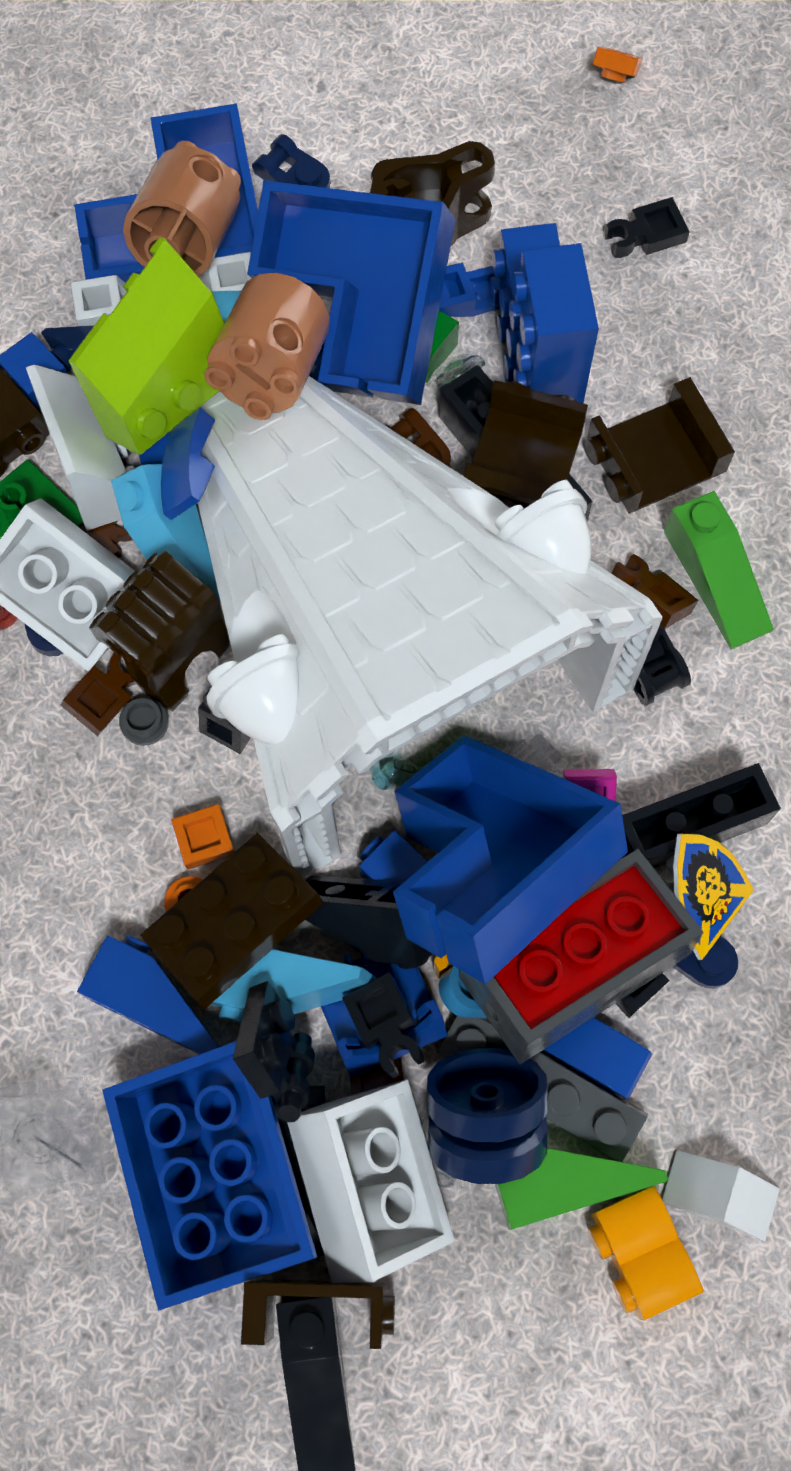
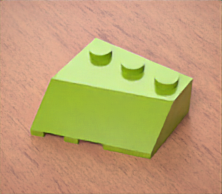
(151, 353)

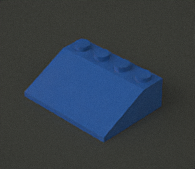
(206, 1177)

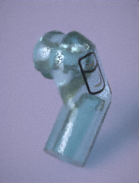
(393, 772)

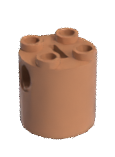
(187, 202)
(268, 344)

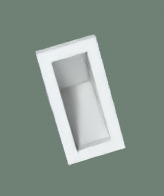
(721, 1194)

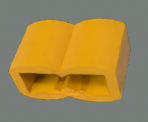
(646, 1254)

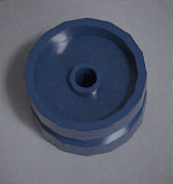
(487, 1116)

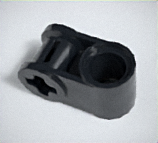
(661, 670)

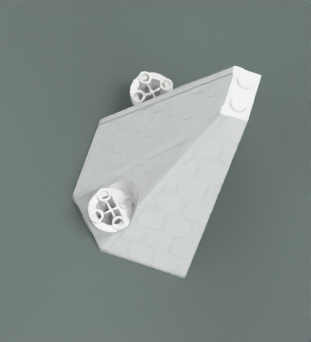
(386, 599)

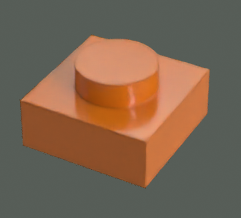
(616, 64)
(202, 836)

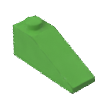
(719, 568)
(570, 1183)

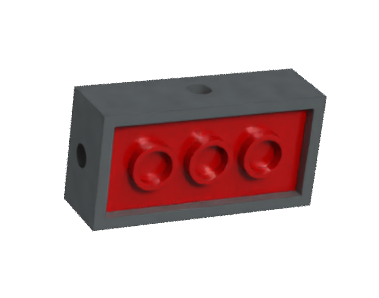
(588, 958)

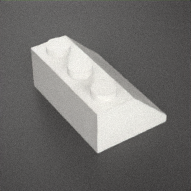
(82, 448)
(58, 580)
(370, 1183)

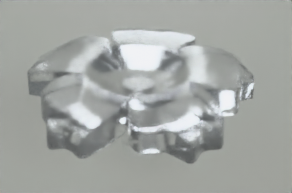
(456, 367)

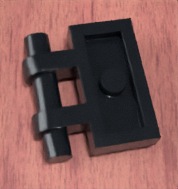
(272, 1056)

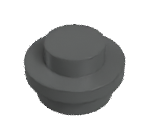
(143, 721)

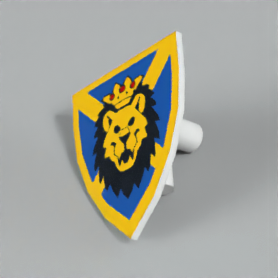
(707, 885)

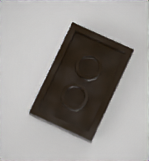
(231, 920)

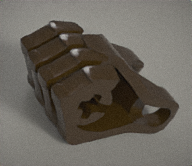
(442, 180)
(161, 626)

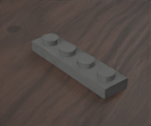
(572, 1098)

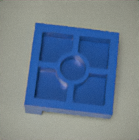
(428, 1018)

